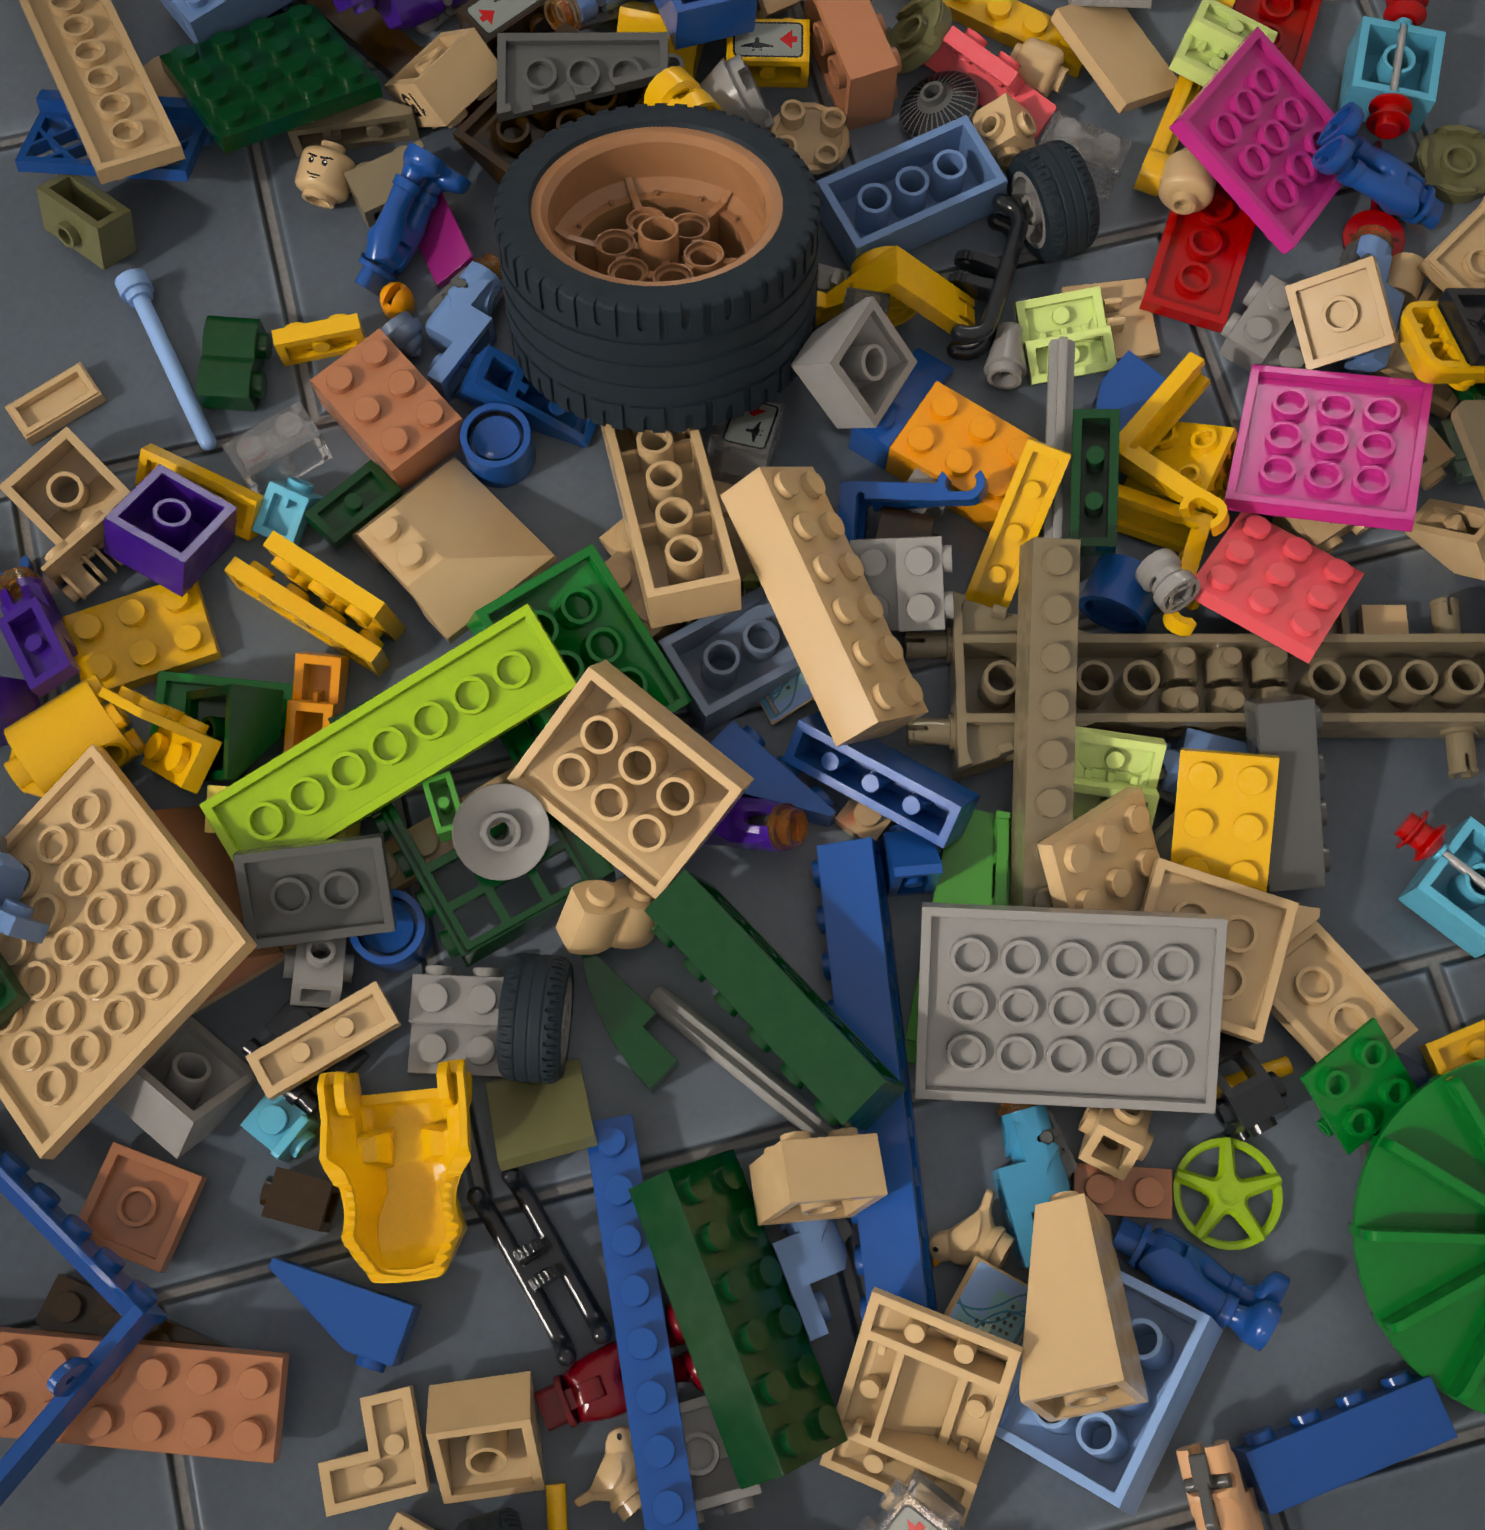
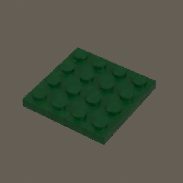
(270, 77)

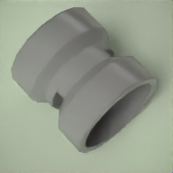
(1166, 579)

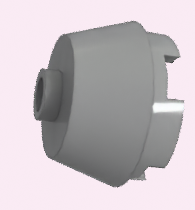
(737, 91)

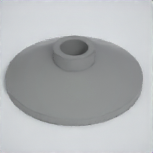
(519, 847)

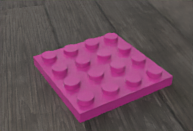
(1257, 139)
(1330, 447)

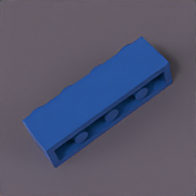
(884, 781)
(1344, 1441)

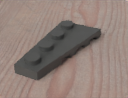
(568, 68)

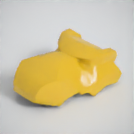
(398, 1170)

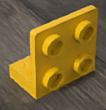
(1198, 453)
(179, 747)

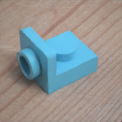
(285, 508)
(281, 1128)

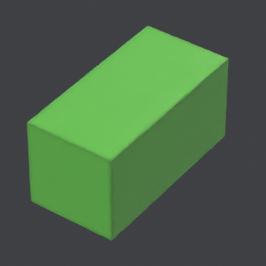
(442, 802)

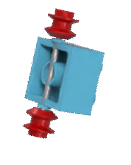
(1393, 69)
(1451, 881)

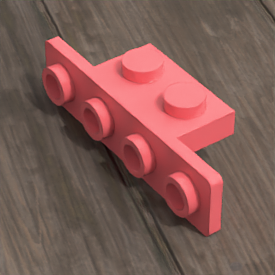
(990, 73)

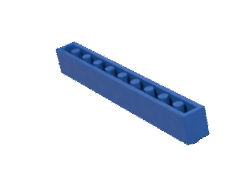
(867, 998)

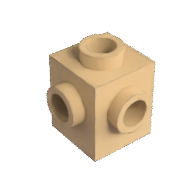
(1005, 129)
(1115, 1139)

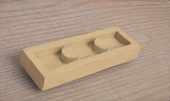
(323, 1041)

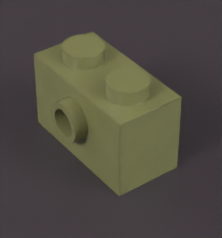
(87, 219)

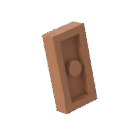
(1142, 1194)

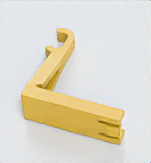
(909, 282)
(1152, 425)
(1162, 524)

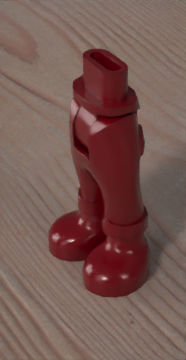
(594, 1384)

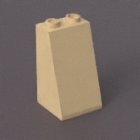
(1077, 1317)

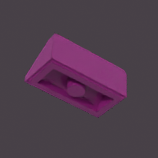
(444, 245)

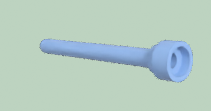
(137, 290)

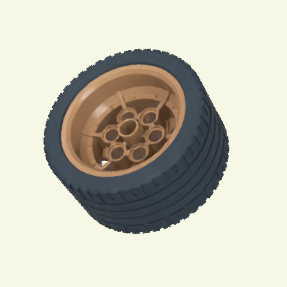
(658, 265)

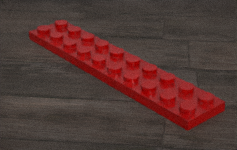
(1206, 250)

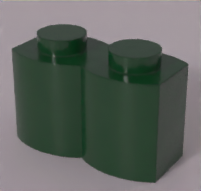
(233, 363)

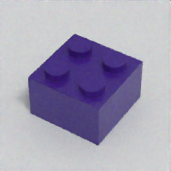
(169, 529)

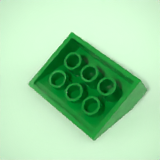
(589, 624)

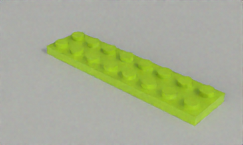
(395, 739)

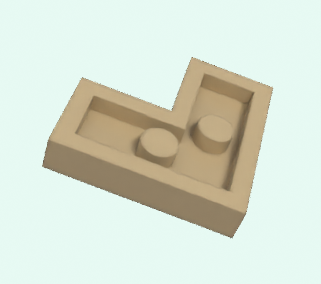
(392, 1464)

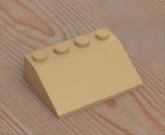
(630, 777)

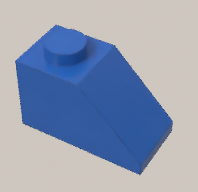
(909, 862)

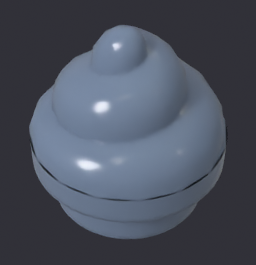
(405, 333)

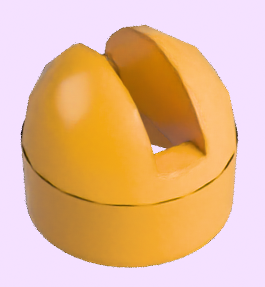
(401, 302)

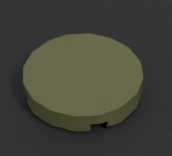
(919, 32)
(1453, 163)

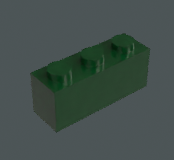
(1095, 480)

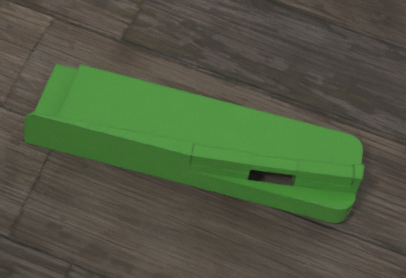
(969, 880)

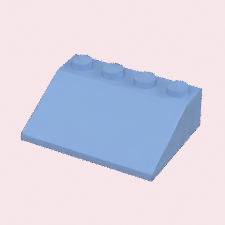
(1122, 1447)

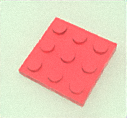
(1276, 585)

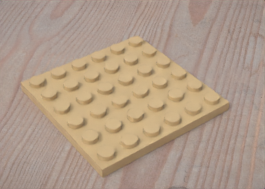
(125, 954)

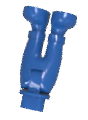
(1374, 170)
(406, 216)
(1201, 1280)

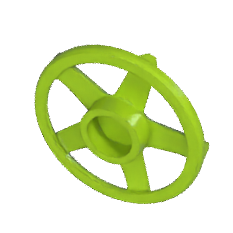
(1228, 1193)

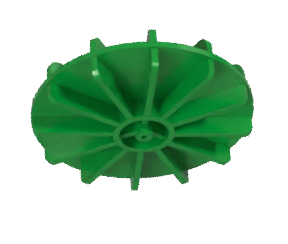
(1424, 1231)

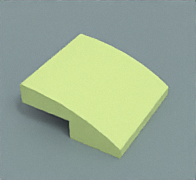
(1211, 40)
(1069, 314)
(1112, 762)

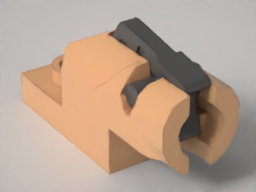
(1217, 1489)

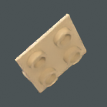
(67, 560)

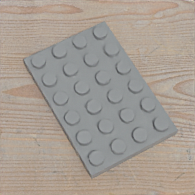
(1070, 1006)

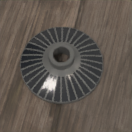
(937, 102)

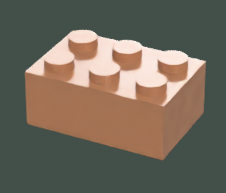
(854, 58)
(389, 409)

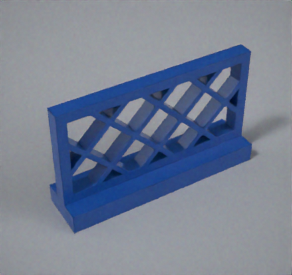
(55, 128)

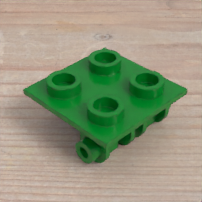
(1358, 1086)

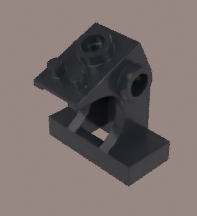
(1251, 1104)

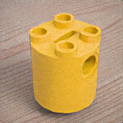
(62, 730)

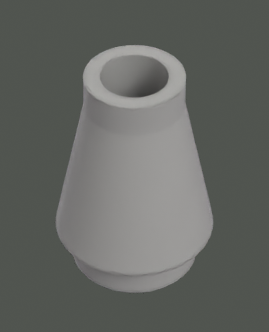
(1006, 359)

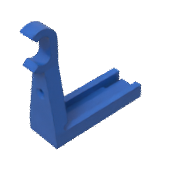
(858, 496)

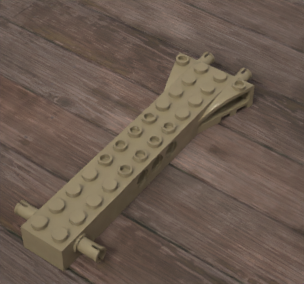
(1200, 681)

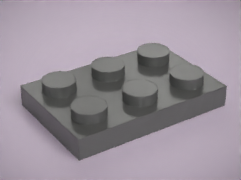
(315, 890)

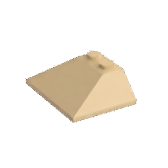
(453, 547)
(921, 1398)

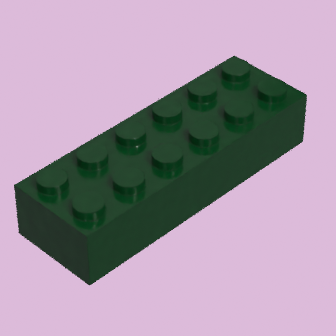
(775, 1002)
(737, 1318)

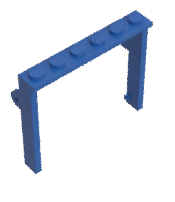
(79, 1377)

